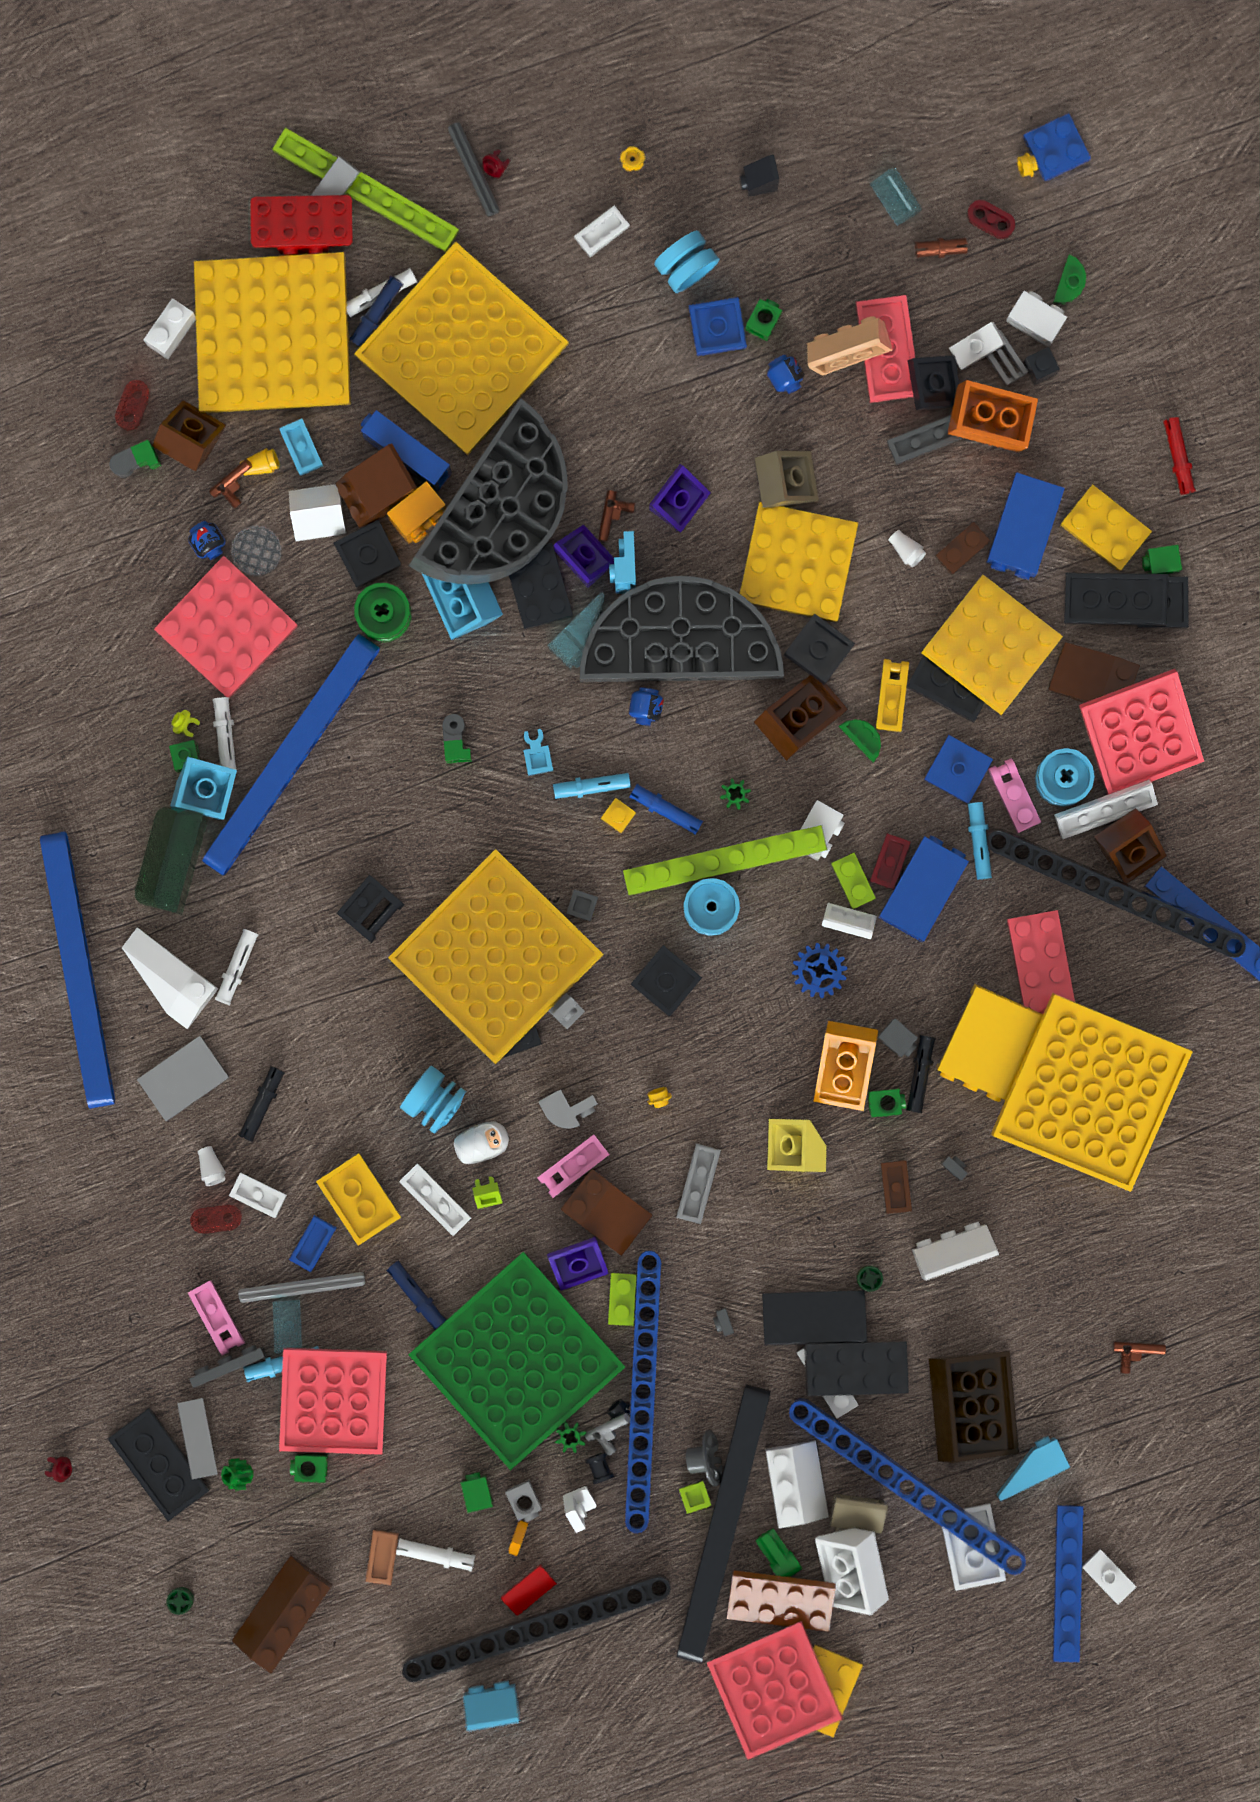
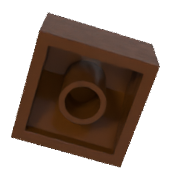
(188, 435)
(1130, 846)

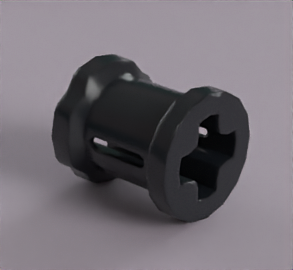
(599, 1468)

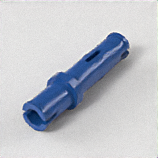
(666, 809)

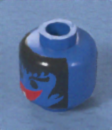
(785, 374)
(206, 540)
(646, 706)

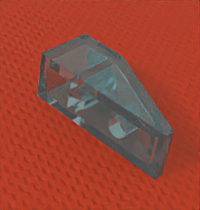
(572, 639)

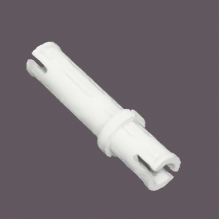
(367, 298)
(224, 732)
(236, 967)
(437, 1555)

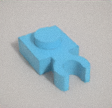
(537, 758)

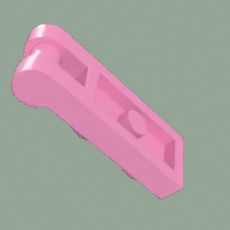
(1015, 796)
(574, 1165)
(215, 1317)

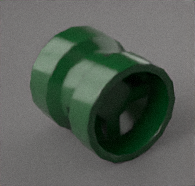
(872, 1280)

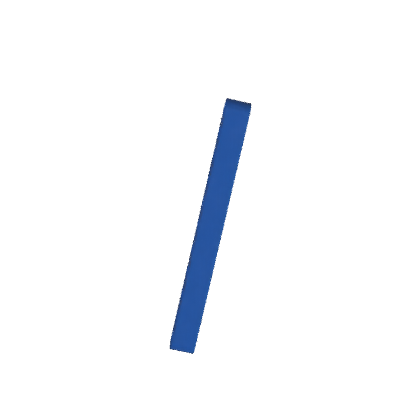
(291, 754)
(77, 970)
(638, 1403)
(914, 1497)

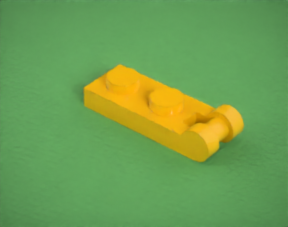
(892, 696)

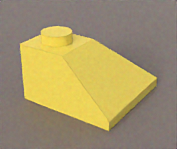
(795, 1146)

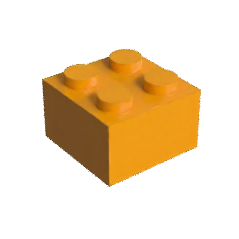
(417, 513)

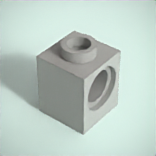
(524, 1488)

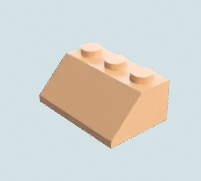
(848, 346)

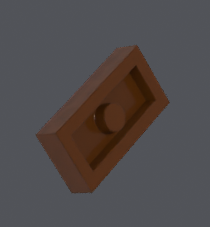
(962, 548)
(896, 1187)

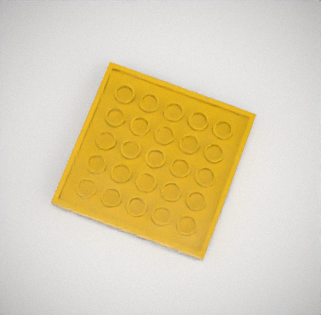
(272, 332)
(461, 348)
(495, 956)
(1091, 1092)

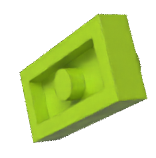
(853, 881)
(622, 1299)

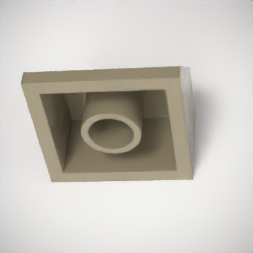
(786, 478)
(857, 1513)

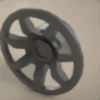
(702, 1458)

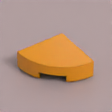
(518, 1538)

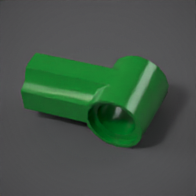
(781, 1559)

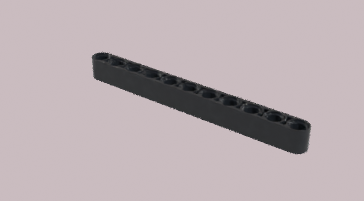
(1125, 902)
(723, 1523)
(527, 1637)

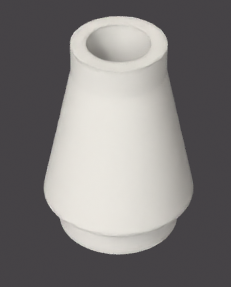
(908, 549)
(211, 1168)

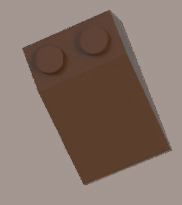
(375, 486)
(1090, 673)
(800, 716)
(606, 1212)

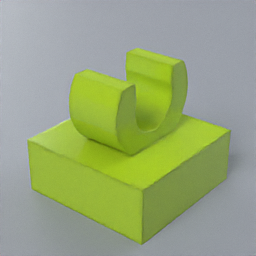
(487, 1194)

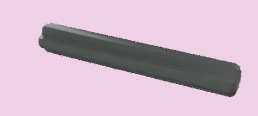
(473, 169)

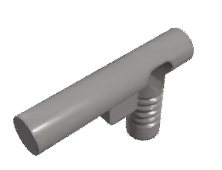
(606, 1432)

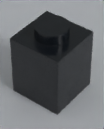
(1041, 366)

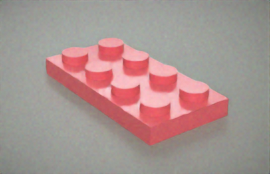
(889, 373)
(1040, 959)

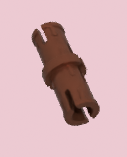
(940, 247)

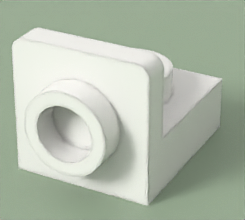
(576, 1505)

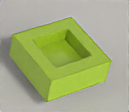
(695, 1497)

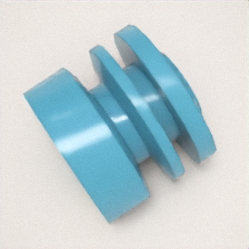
(433, 1099)

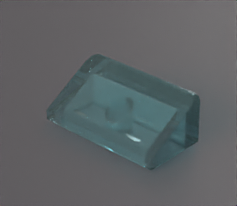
(895, 196)
(287, 1325)

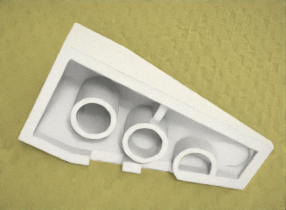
(174, 984)

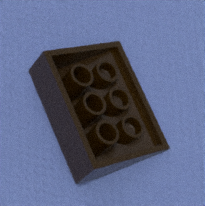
(973, 1406)

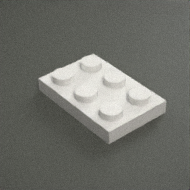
(966, 1564)

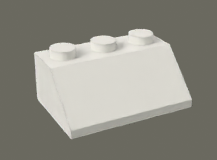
(954, 1250)
(796, 1484)
(854, 1564)

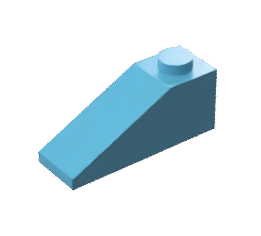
(1038, 1465)

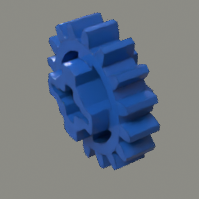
(823, 959)

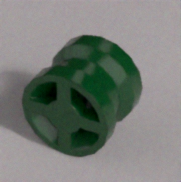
(176, 1600)

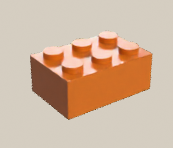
(992, 416)

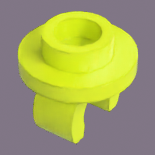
(181, 721)

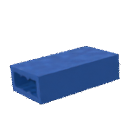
(415, 456)
(1025, 526)
(924, 888)

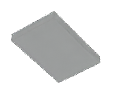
(183, 1078)

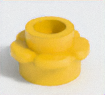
(632, 165)
(1027, 165)
(659, 1097)

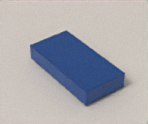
(312, 1243)

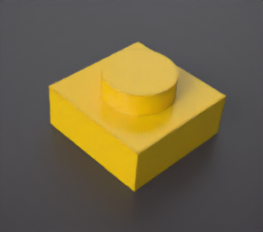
(618, 815)

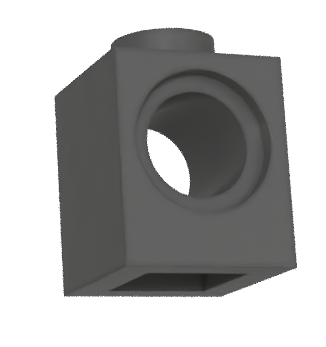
(898, 1038)

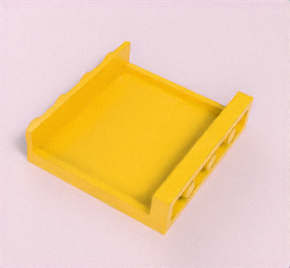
(989, 1043)

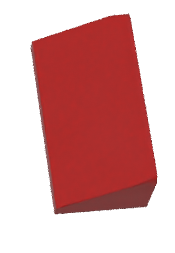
(528, 1590)

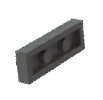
(921, 441)
(227, 1365)

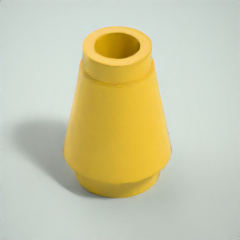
(263, 462)

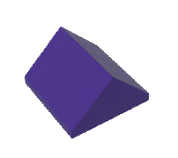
(679, 499)
(584, 555)
(577, 1263)

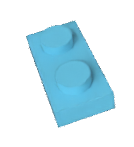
(301, 447)

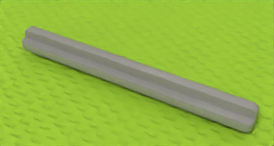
(301, 1287)

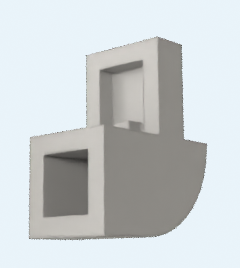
(566, 1010)
(561, 1114)

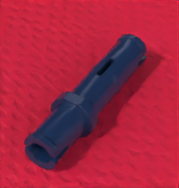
(376, 311)
(416, 1295)

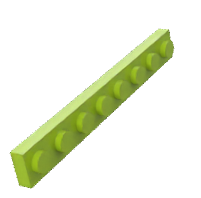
(369, 192)
(725, 860)

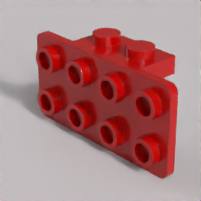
(301, 223)

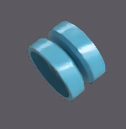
(686, 261)
(1079, 774)
(726, 906)

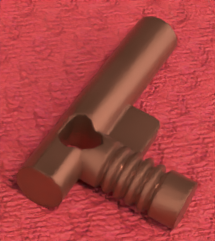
(231, 484)
(612, 513)
(1135, 1353)

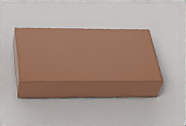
(382, 1557)

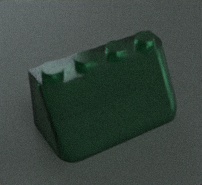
(170, 859)

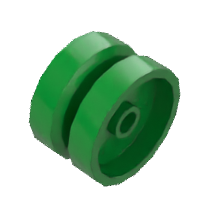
(372, 601)

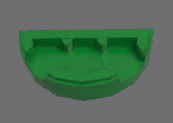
(1071, 281)
(863, 736)

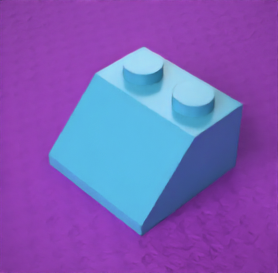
(204, 788)
(491, 1706)

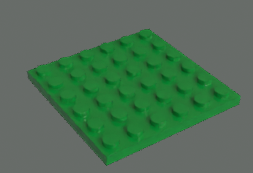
(517, 1360)

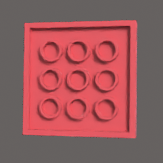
(226, 627)
(1142, 732)
(332, 1401)
(774, 1690)

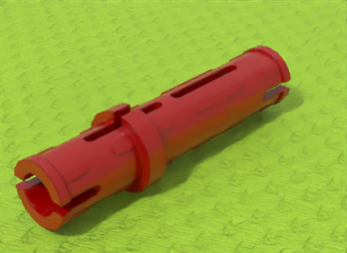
(1182, 467)

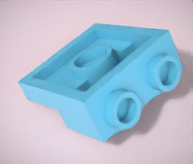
(623, 569)

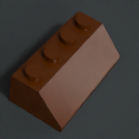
(281, 1614)

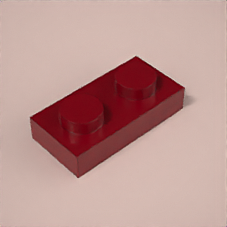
(890, 861)

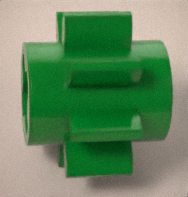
(737, 801)
(573, 1444)
(237, 1474)

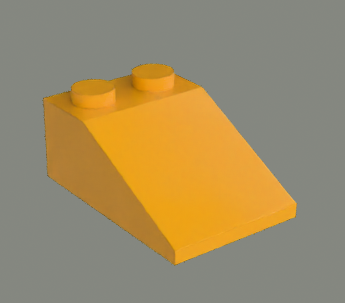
(845, 1065)

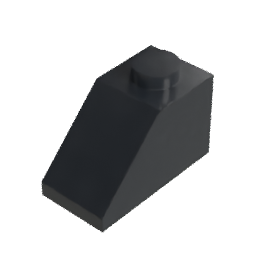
(760, 177)

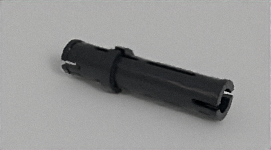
(921, 1073)
(261, 1103)

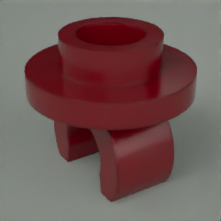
(493, 165)
(61, 1470)

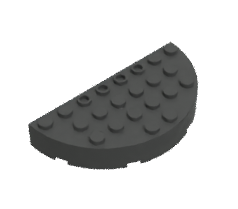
(502, 508)
(681, 633)

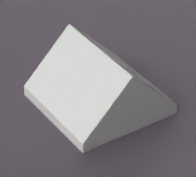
(316, 512)

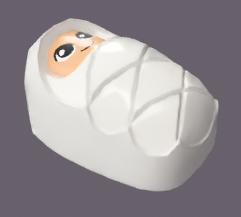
(481, 1142)

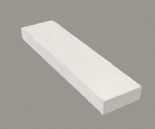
(1105, 809)

